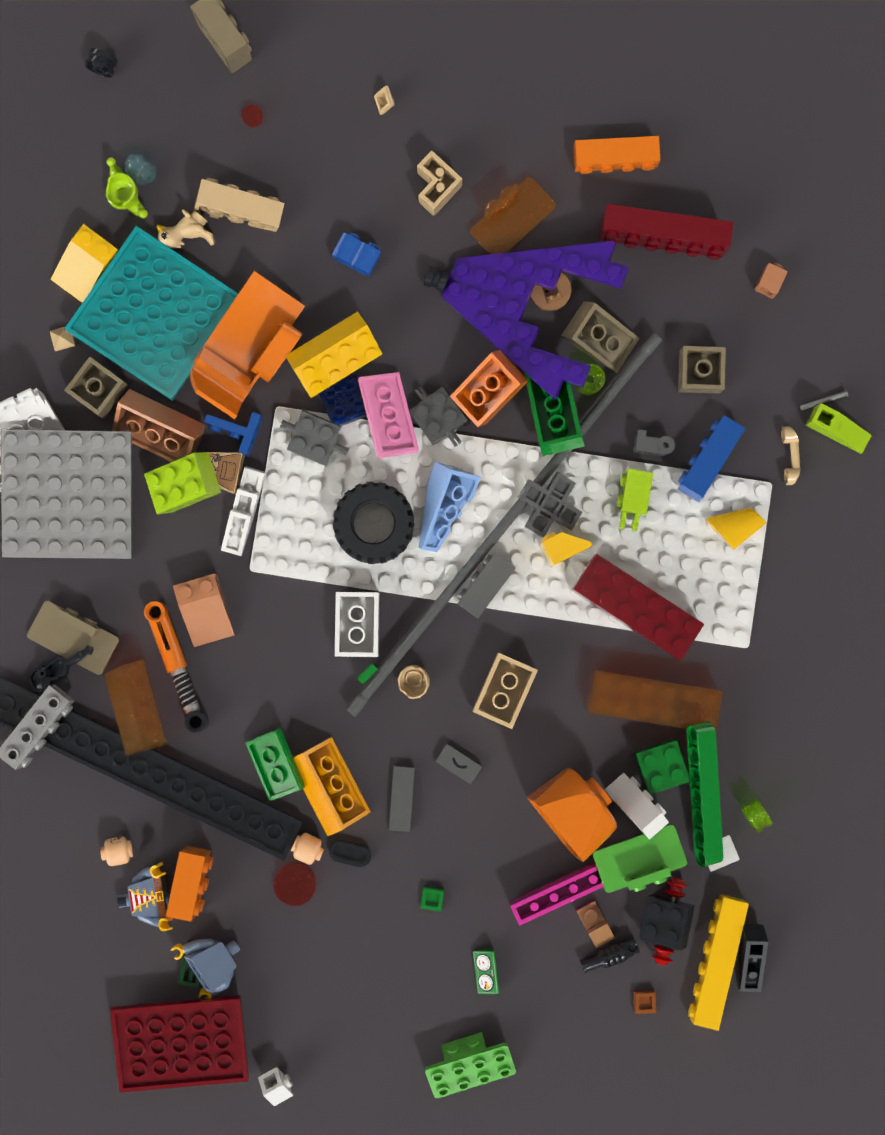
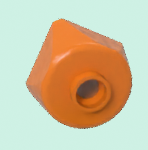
(575, 811)

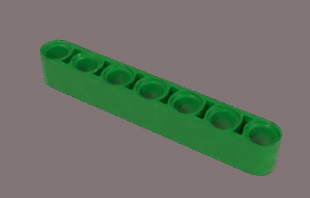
(705, 793)

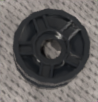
(101, 63)

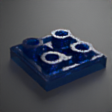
(344, 401)

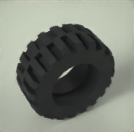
(367, 494)

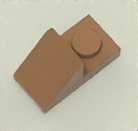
(595, 923)

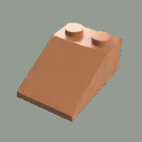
(204, 609)

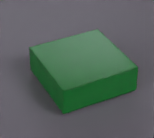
(366, 674)
(432, 898)

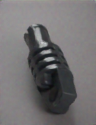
(611, 955)

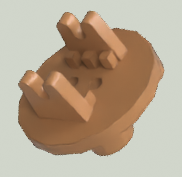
(553, 299)

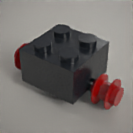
(667, 921)

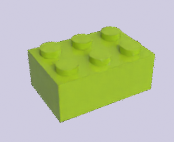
(182, 483)

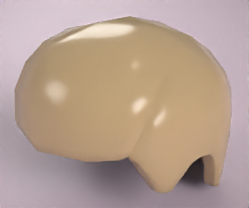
(413, 681)

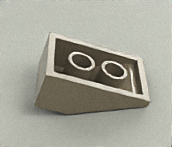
(600, 336)

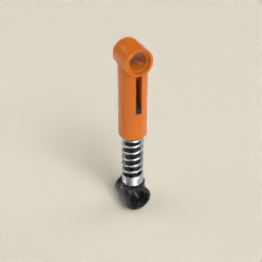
(175, 663)

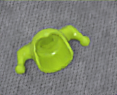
(123, 191)

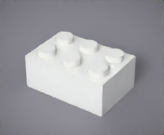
(357, 624)

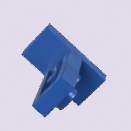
(236, 431)

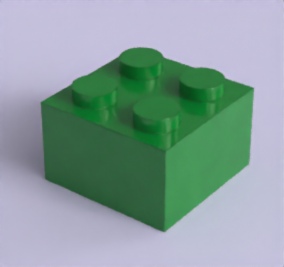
(661, 766)

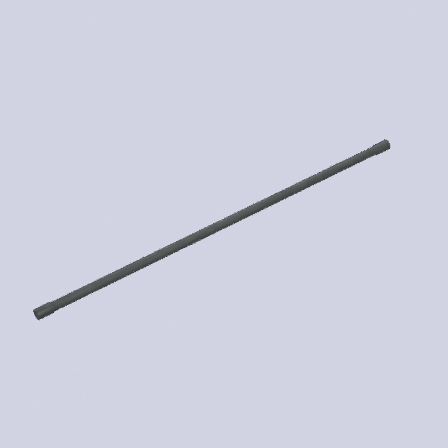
(362, 698)

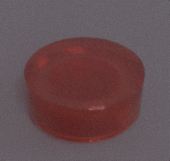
(252, 116)

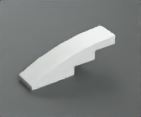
(243, 511)

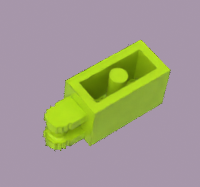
(634, 496)

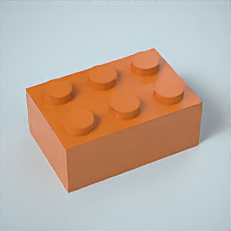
(489, 388)
(189, 883)

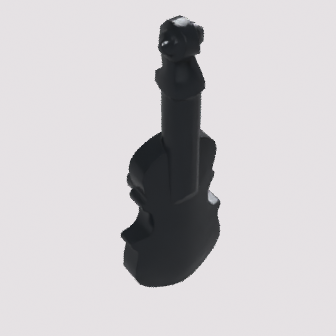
(59, 667)

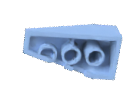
(445, 497)

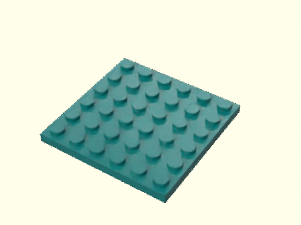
(151, 312)

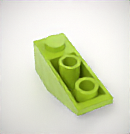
(838, 428)

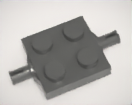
(438, 416)
(314, 437)

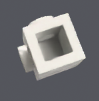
(276, 1086)

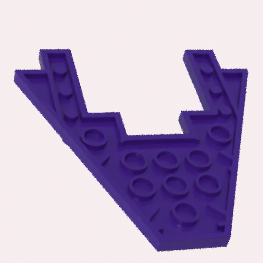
(497, 288)

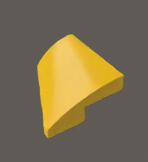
(736, 525)

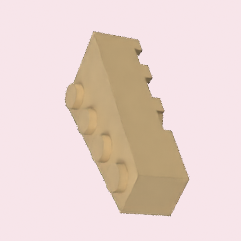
(238, 205)

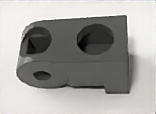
(652, 445)

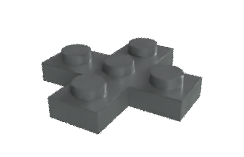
(550, 504)

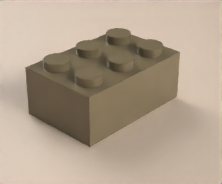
(222, 33)

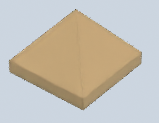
(384, 100)
(61, 339)

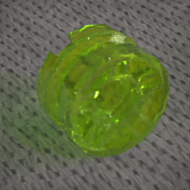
(598, 381)
(756, 816)

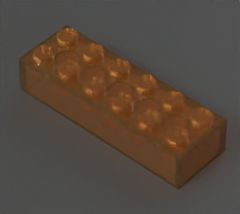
(652, 700)

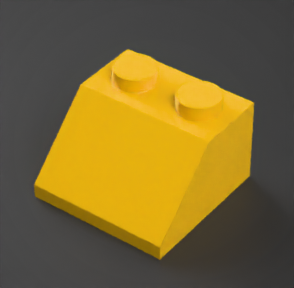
(562, 546)

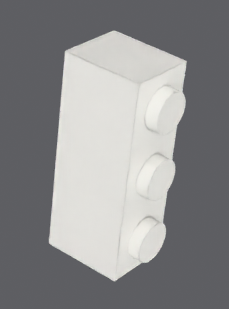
(637, 805)

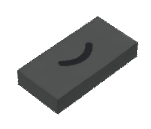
(458, 764)

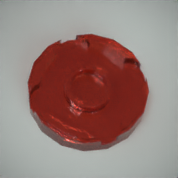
(294, 884)

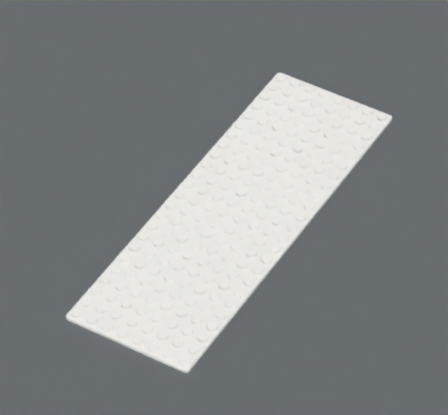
(669, 552)

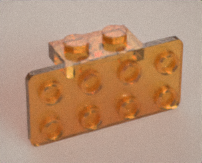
(512, 216)

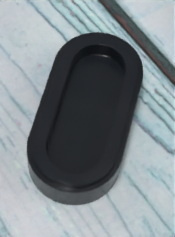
(350, 853)

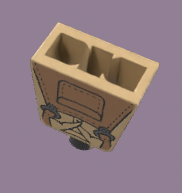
(227, 469)

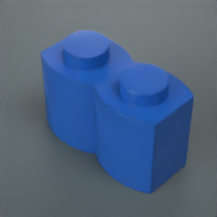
(356, 254)

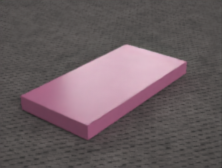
(388, 415)

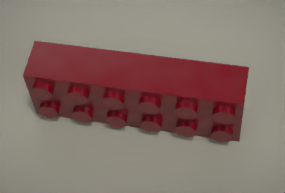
(666, 231)
(637, 607)

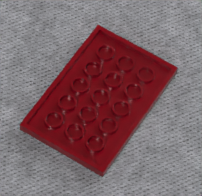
(179, 1044)

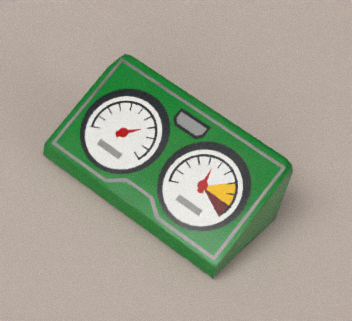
(485, 971)

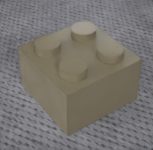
(701, 369)
(96, 387)

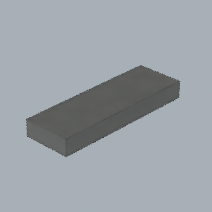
(401, 798)

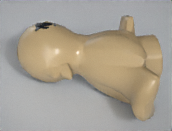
(188, 227)

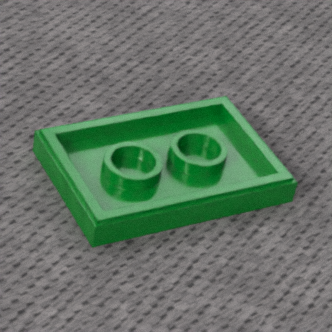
(275, 764)

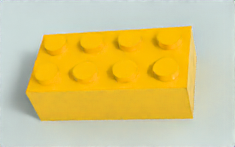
(334, 354)

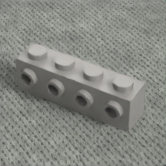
(35, 726)

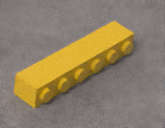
(718, 961)

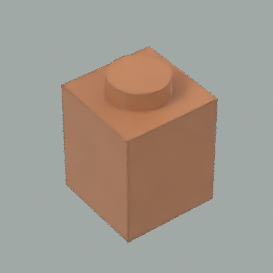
(771, 280)

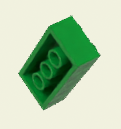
(555, 419)

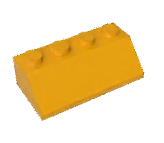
(330, 787)

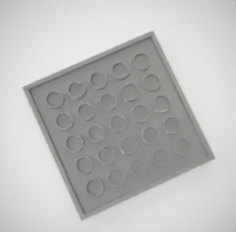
(66, 494)

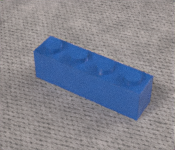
(711, 458)

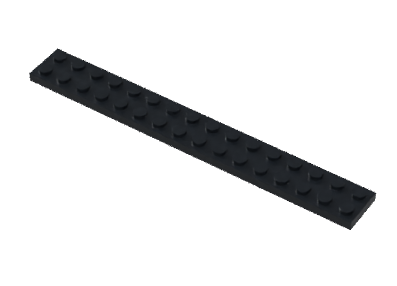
(159, 776)

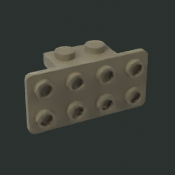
(67, 634)

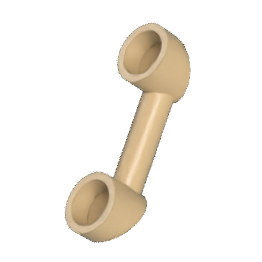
(788, 435)

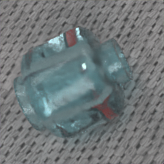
(140, 169)

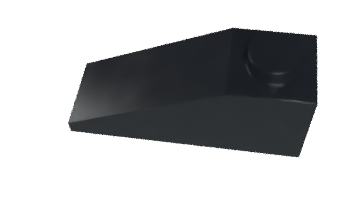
(752, 957)

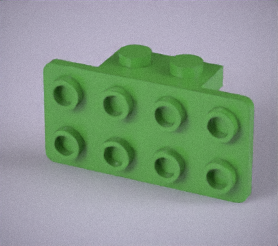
(640, 860)
(468, 1065)

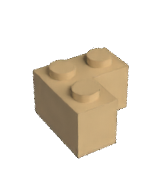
(441, 180)

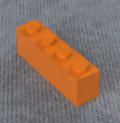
(616, 154)

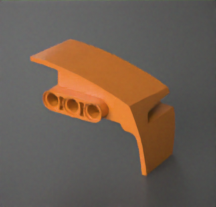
(246, 344)

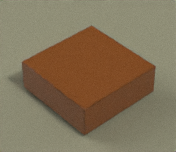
(644, 1001)

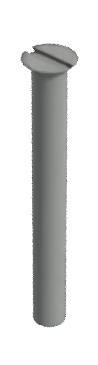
(824, 400)

